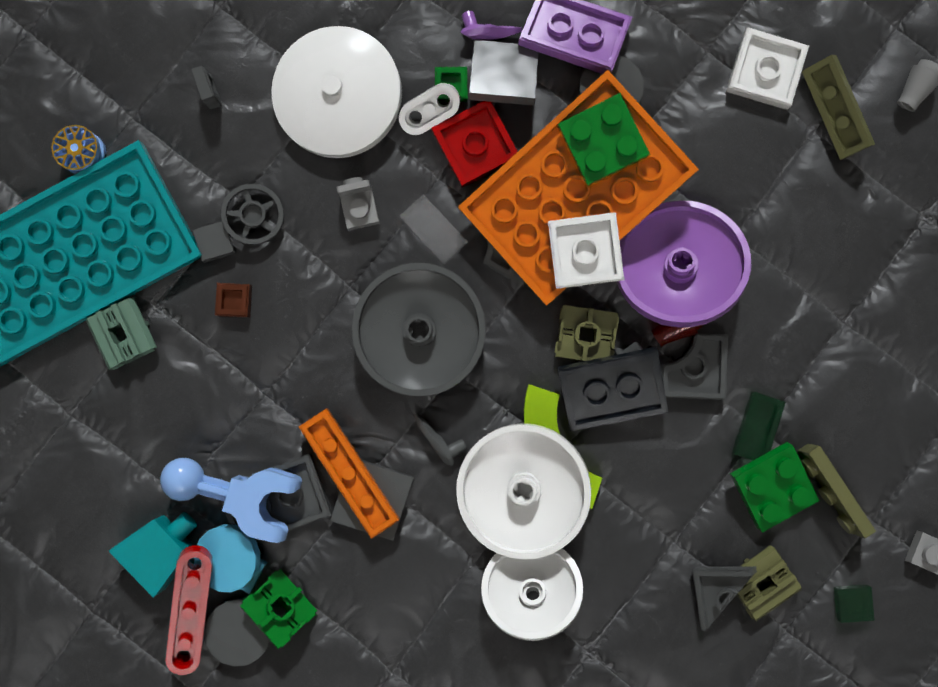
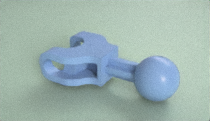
(242, 496)

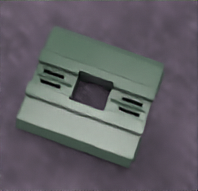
(129, 317)

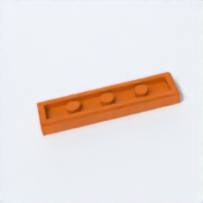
(349, 473)

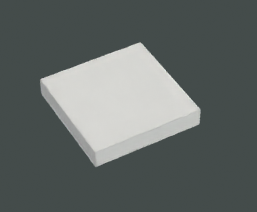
(767, 68)
(586, 250)

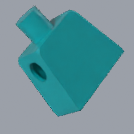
(154, 551)

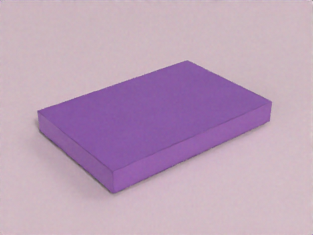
(576, 33)

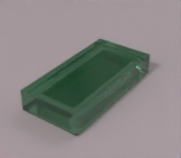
(758, 426)

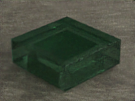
(854, 603)

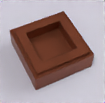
(233, 300)

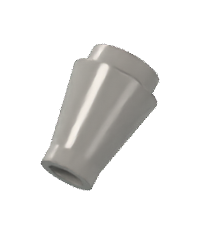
(920, 83)

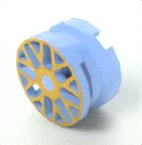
(77, 148)

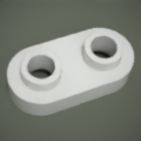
(430, 109)

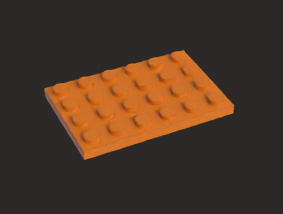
(546, 186)

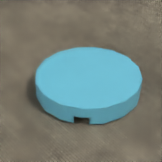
(234, 557)

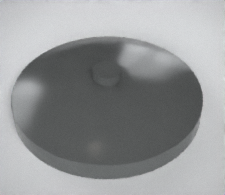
(418, 329)

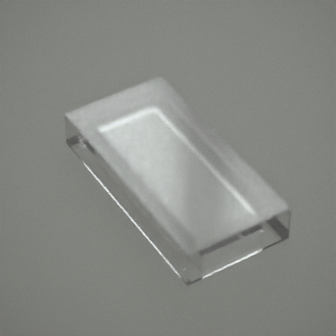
(433, 229)

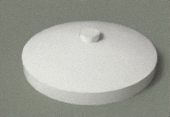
(336, 92)
(524, 491)

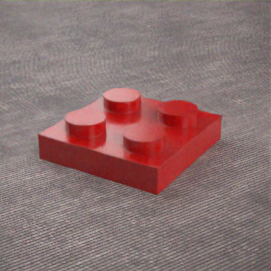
(474, 142)

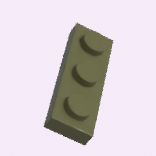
(838, 107)
(835, 491)

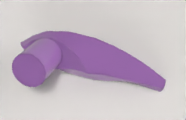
(487, 31)

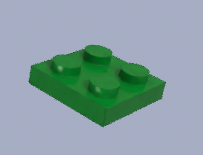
(603, 139)
(774, 486)

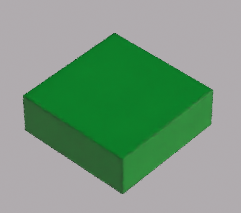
(454, 76)

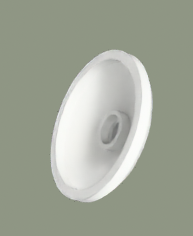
(552, 577)

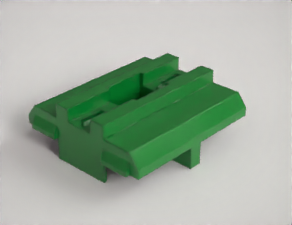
(298, 608)

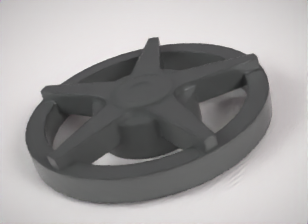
(252, 214)

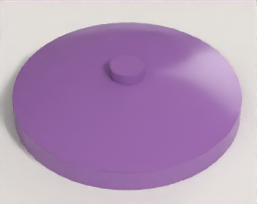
(684, 264)

